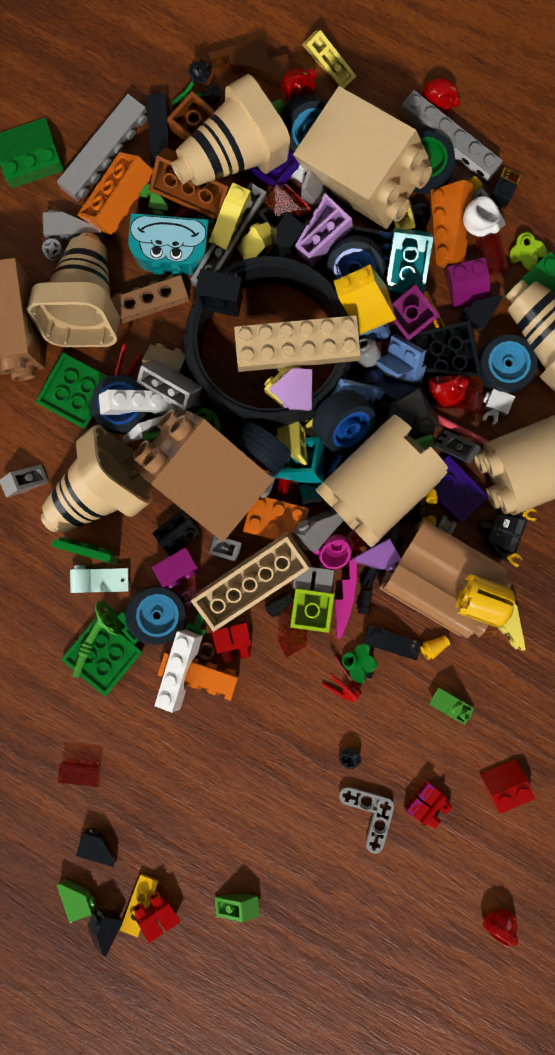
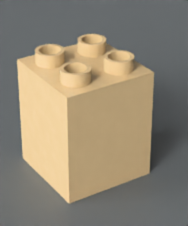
(365, 157)

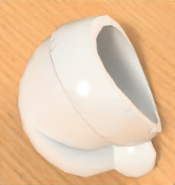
(481, 217)

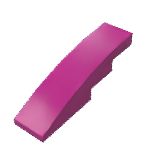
(344, 605)

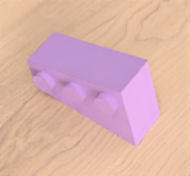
(323, 232)

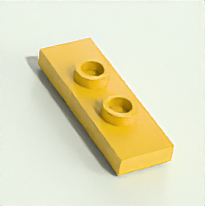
(144, 889)

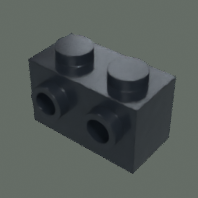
(176, 533)

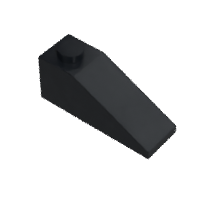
(392, 642)

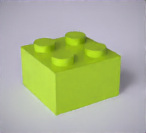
(312, 610)

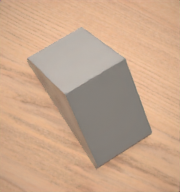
(228, 549)

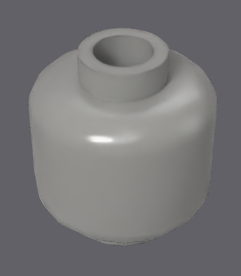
(369, 352)

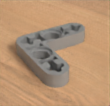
(375, 808)

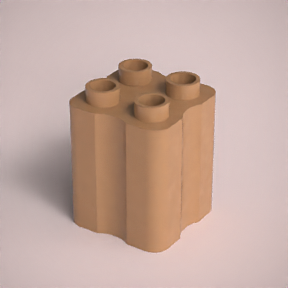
(433, 574)

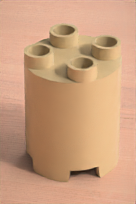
(520, 467)
(382, 480)

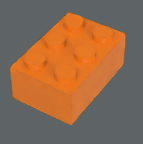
(274, 518)

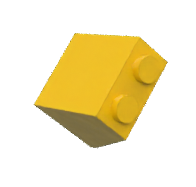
(367, 297)

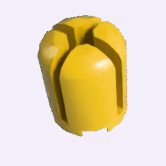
(486, 601)

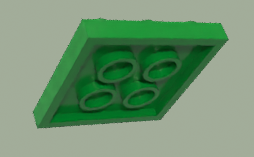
(70, 390)
(85, 549)
(108, 659)

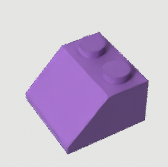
(380, 556)

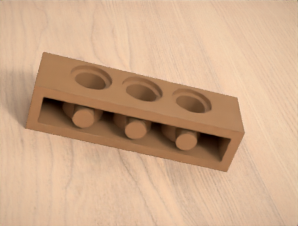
(158, 303)

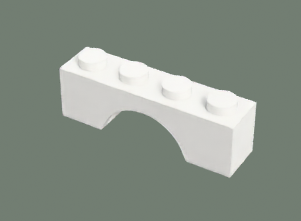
(126, 401)
(172, 685)

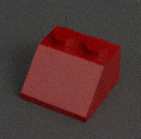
(507, 786)

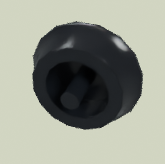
(421, 214)
(349, 758)

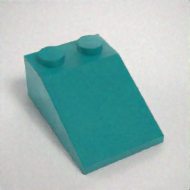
(408, 259)
(315, 466)

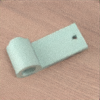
(98, 580)

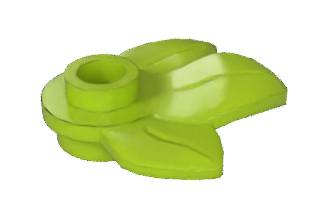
(527, 254)

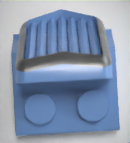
(403, 361)

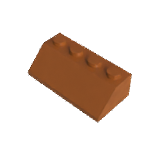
(202, 198)

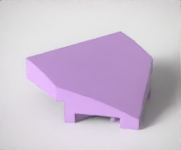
(294, 389)

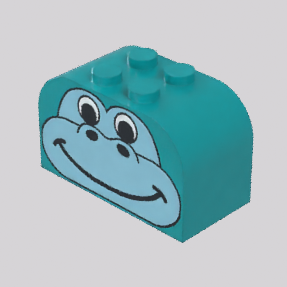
(168, 243)

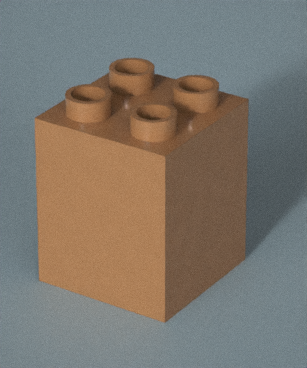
(19, 337)
(201, 472)

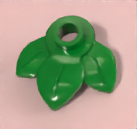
(362, 663)

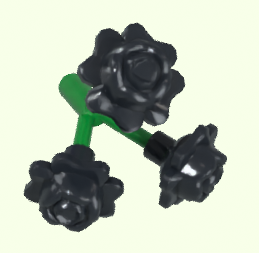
(199, 74)

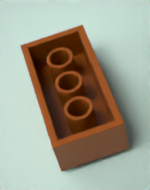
(189, 116)

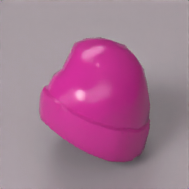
(335, 551)

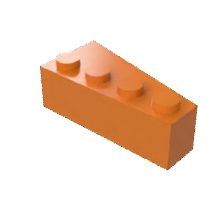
(448, 226)
(207, 676)

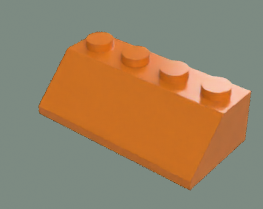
(116, 192)

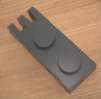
(457, 446)

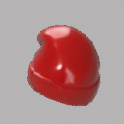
(298, 82)
(441, 94)
(447, 389)
(501, 926)

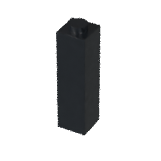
(157, 124)

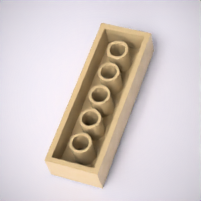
(297, 343)
(251, 581)

